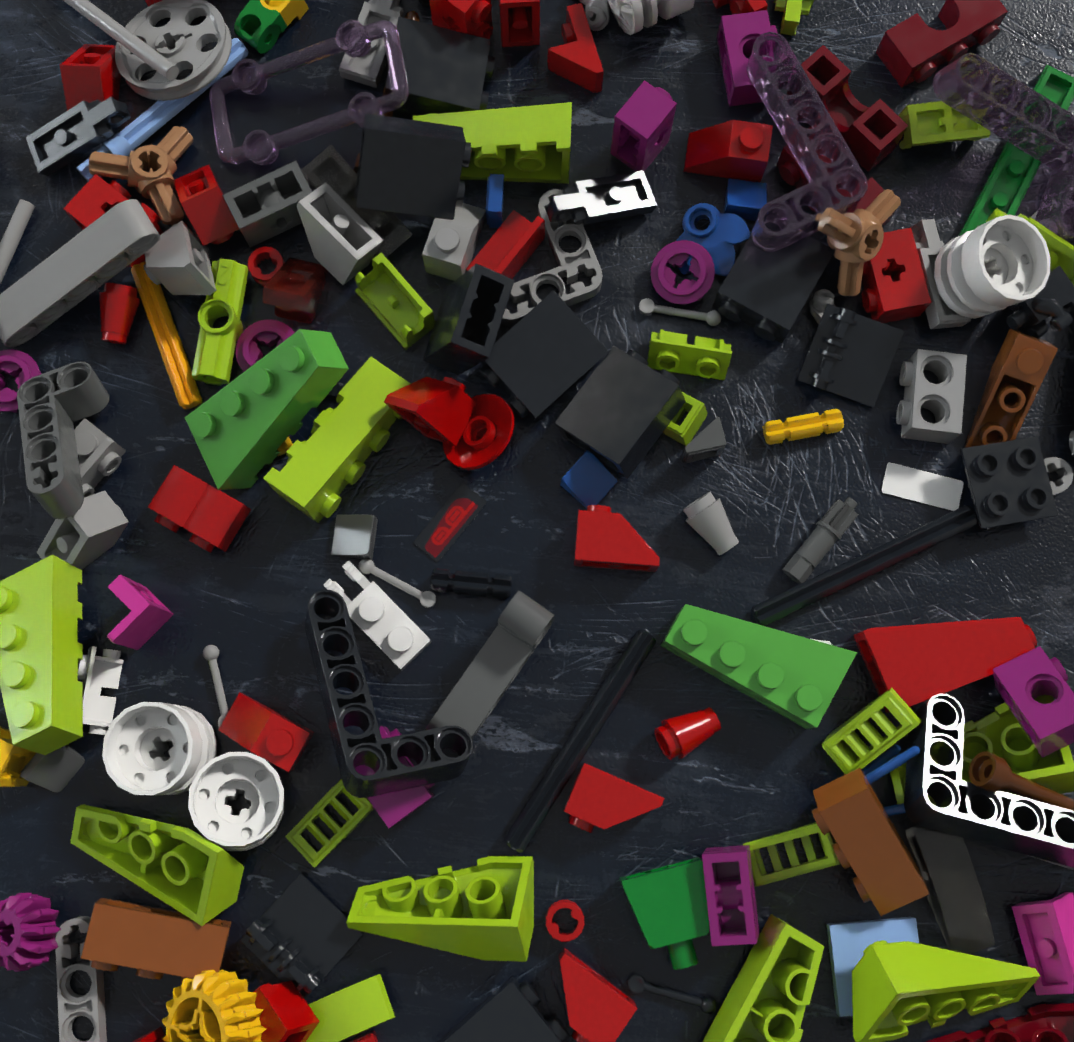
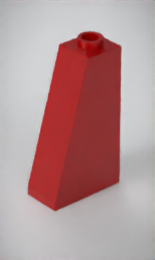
(940, 656)

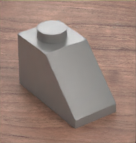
(337, 233)
(453, 242)
(180, 263)
(86, 533)

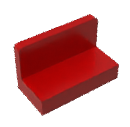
(511, 245)

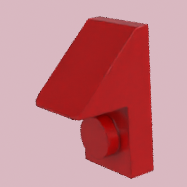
(578, 56)

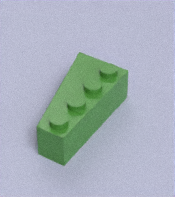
(263, 406)
(764, 663)

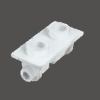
(99, 673)

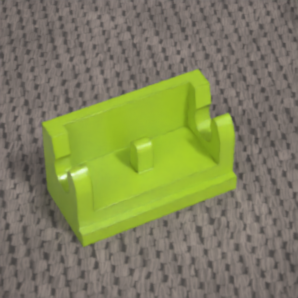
(938, 124)
(394, 302)

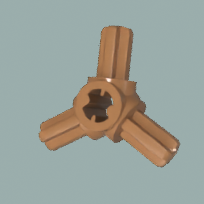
(149, 171)
(856, 237)

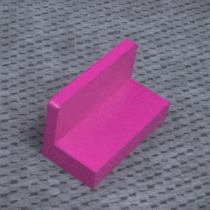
(146, 613)
(1048, 941)

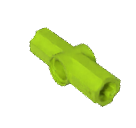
(217, 345)

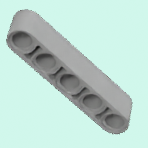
(75, 271)

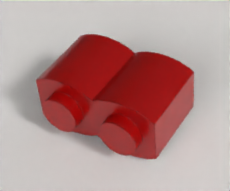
(199, 509)

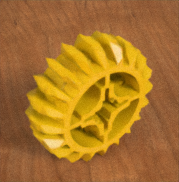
(213, 1010)

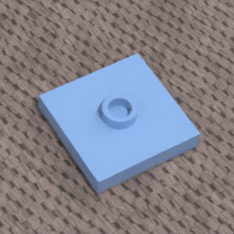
(847, 945)

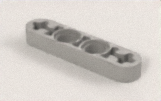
(69, 1003)

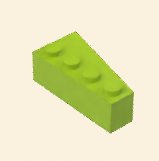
(515, 141)
(339, 443)
(41, 655)
(770, 988)

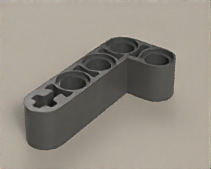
(46, 416)
(495, 666)

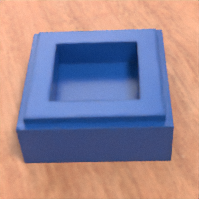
(495, 200)

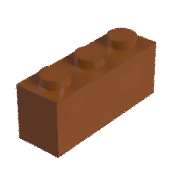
(868, 843)
(153, 940)

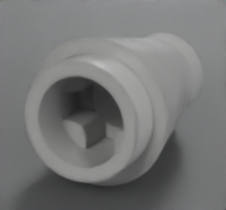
(710, 521)

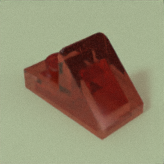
(296, 290)

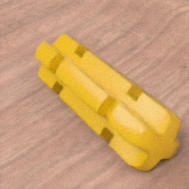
(803, 426)

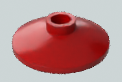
(484, 434)

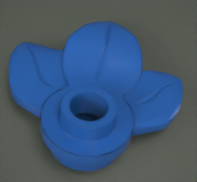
(718, 239)

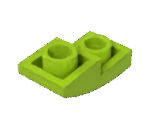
(351, 1011)

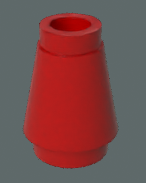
(117, 311)
(686, 732)

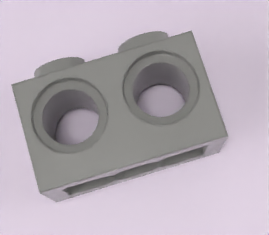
(942, 399)

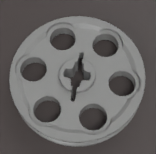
(187, 52)

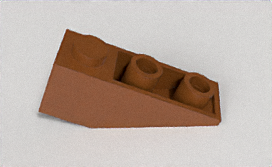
(1011, 388)

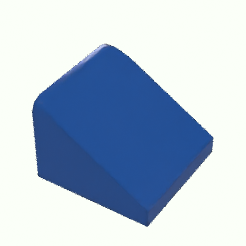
(745, 198)
(588, 480)

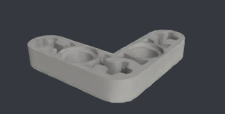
(568, 266)

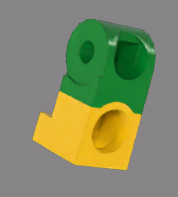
(265, 19)

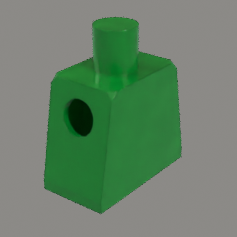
(670, 908)

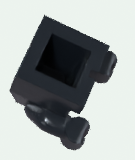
(1050, 301)

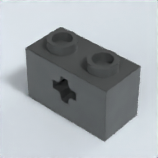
(268, 203)

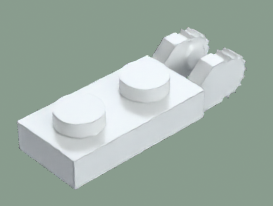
(382, 619)

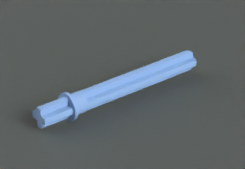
(158, 115)

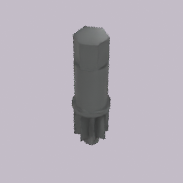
(821, 540)

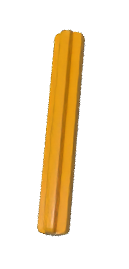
(167, 339)

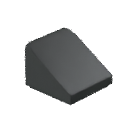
(706, 444)
(354, 536)
(54, 769)

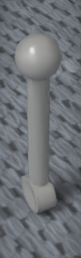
(647, 307)
(426, 598)
(211, 654)

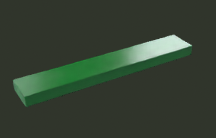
(1014, 167)

